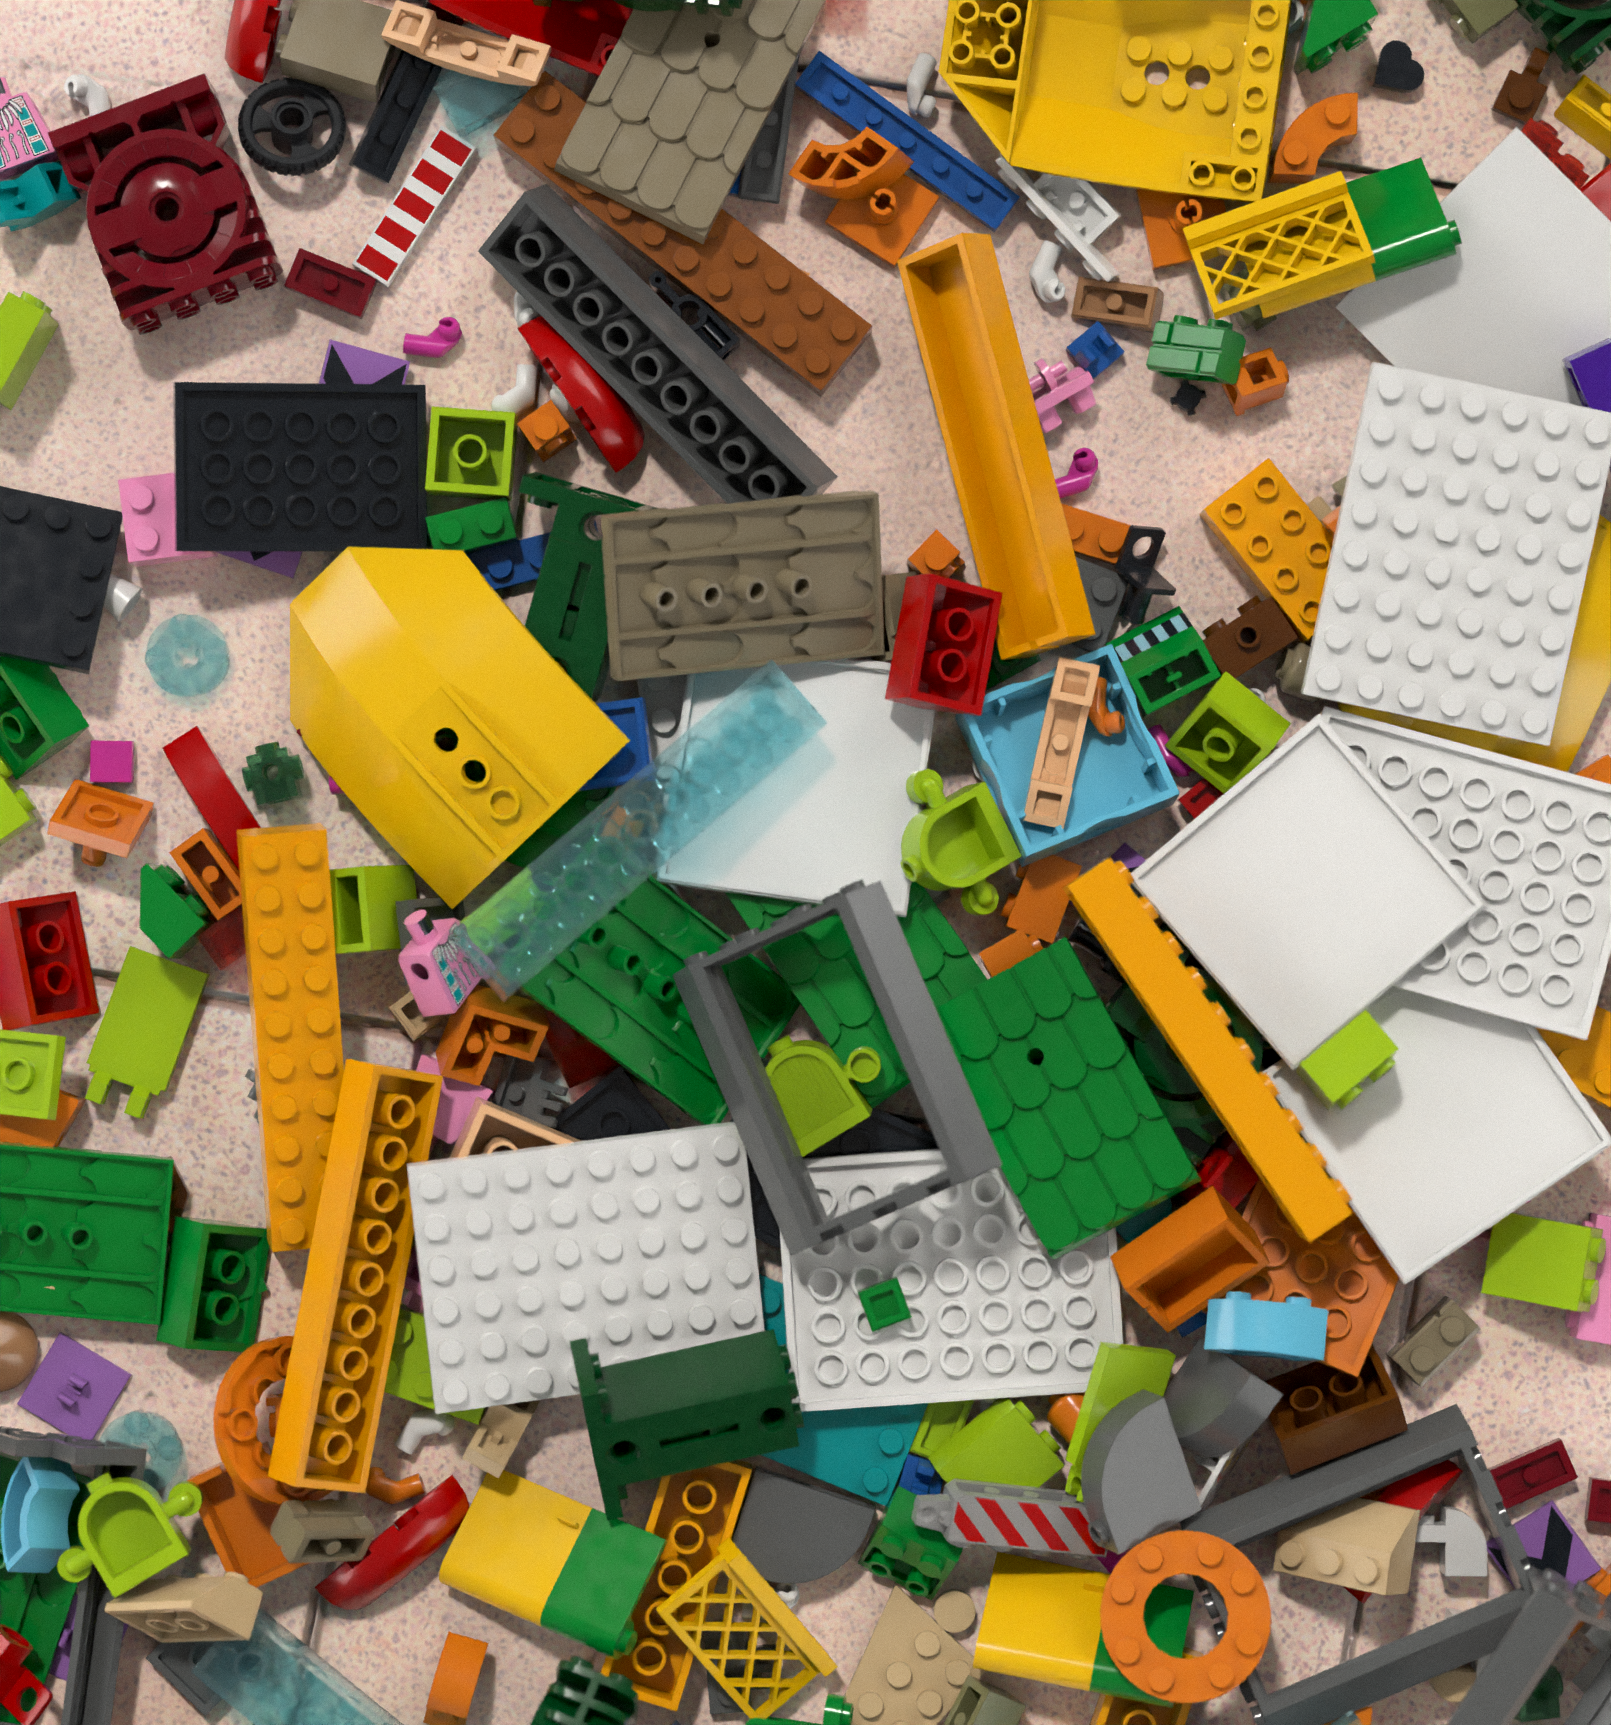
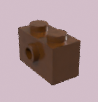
(1248, 638)

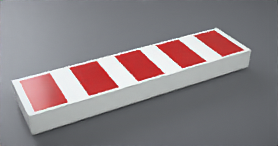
(414, 206)

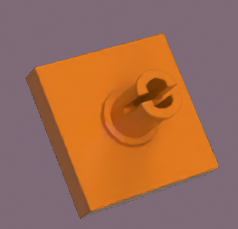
(885, 220)
(1163, 223)
(100, 821)

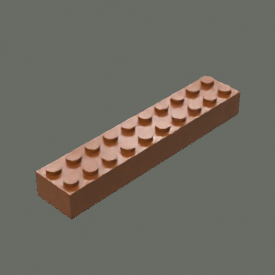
(731, 272)

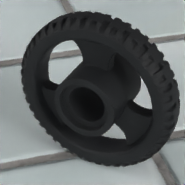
(288, 111)

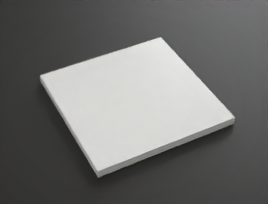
(1515, 294)
(829, 808)
(1306, 891)
(1452, 1132)

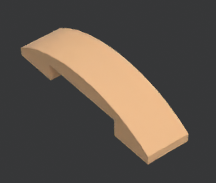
(464, 49)
(1060, 742)

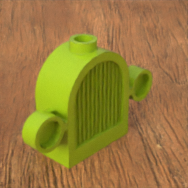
(956, 841)
(820, 1090)
(129, 1531)

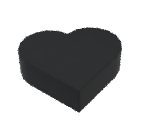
(1397, 69)

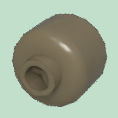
(1292, 670)

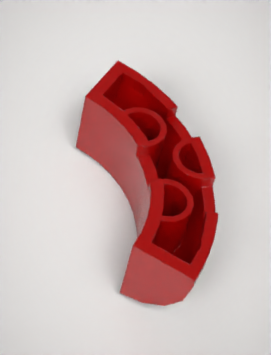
(252, 37)
(592, 398)
(398, 1551)

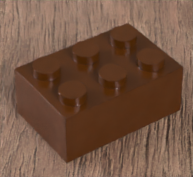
(1332, 1412)

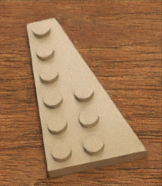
(908, 1668)

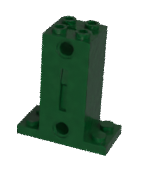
(570, 590)
(685, 1409)

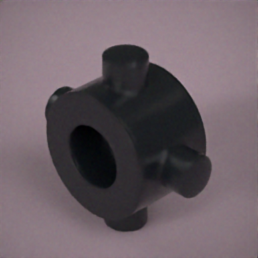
(1187, 397)

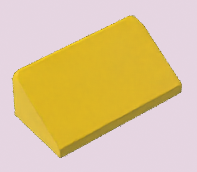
(1588, 114)

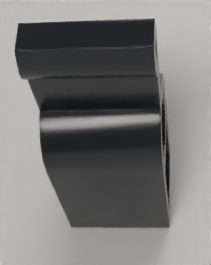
(707, 319)

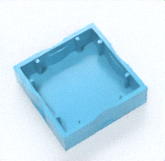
(1114, 775)

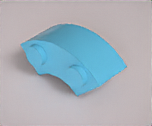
(1266, 1328)
(37, 1514)

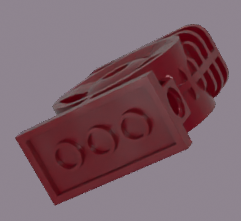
(239, 252)

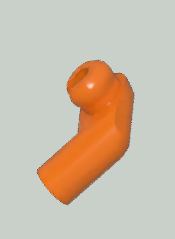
(1100, 716)
(393, 1491)

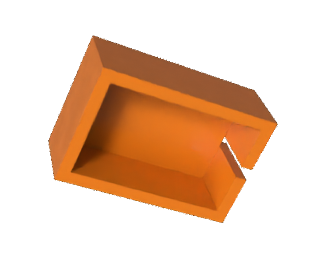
(1189, 1259)
(241, 1527)

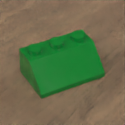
(34, 715)
(193, 1303)

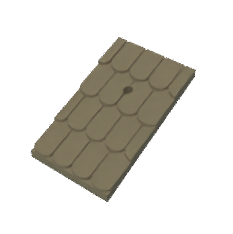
(685, 107)
(743, 584)

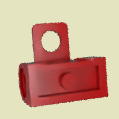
(1226, 1171)
(17, 1678)

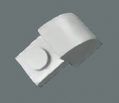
(1460, 1542)

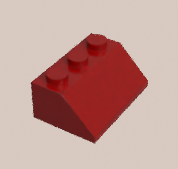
(943, 645)
(44, 962)

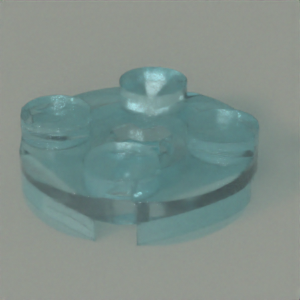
(163, 655)
(158, 1434)

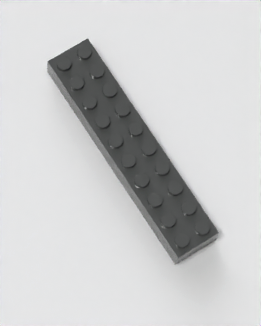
(649, 354)

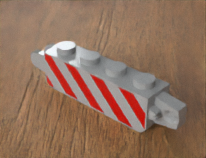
(1008, 1518)

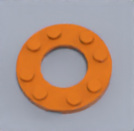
(237, 1423)
(1244, 1597)

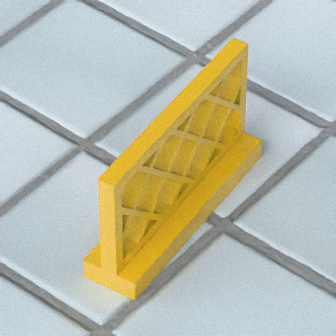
(1269, 221)
(765, 1603)

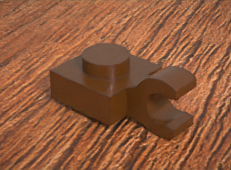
(1521, 92)

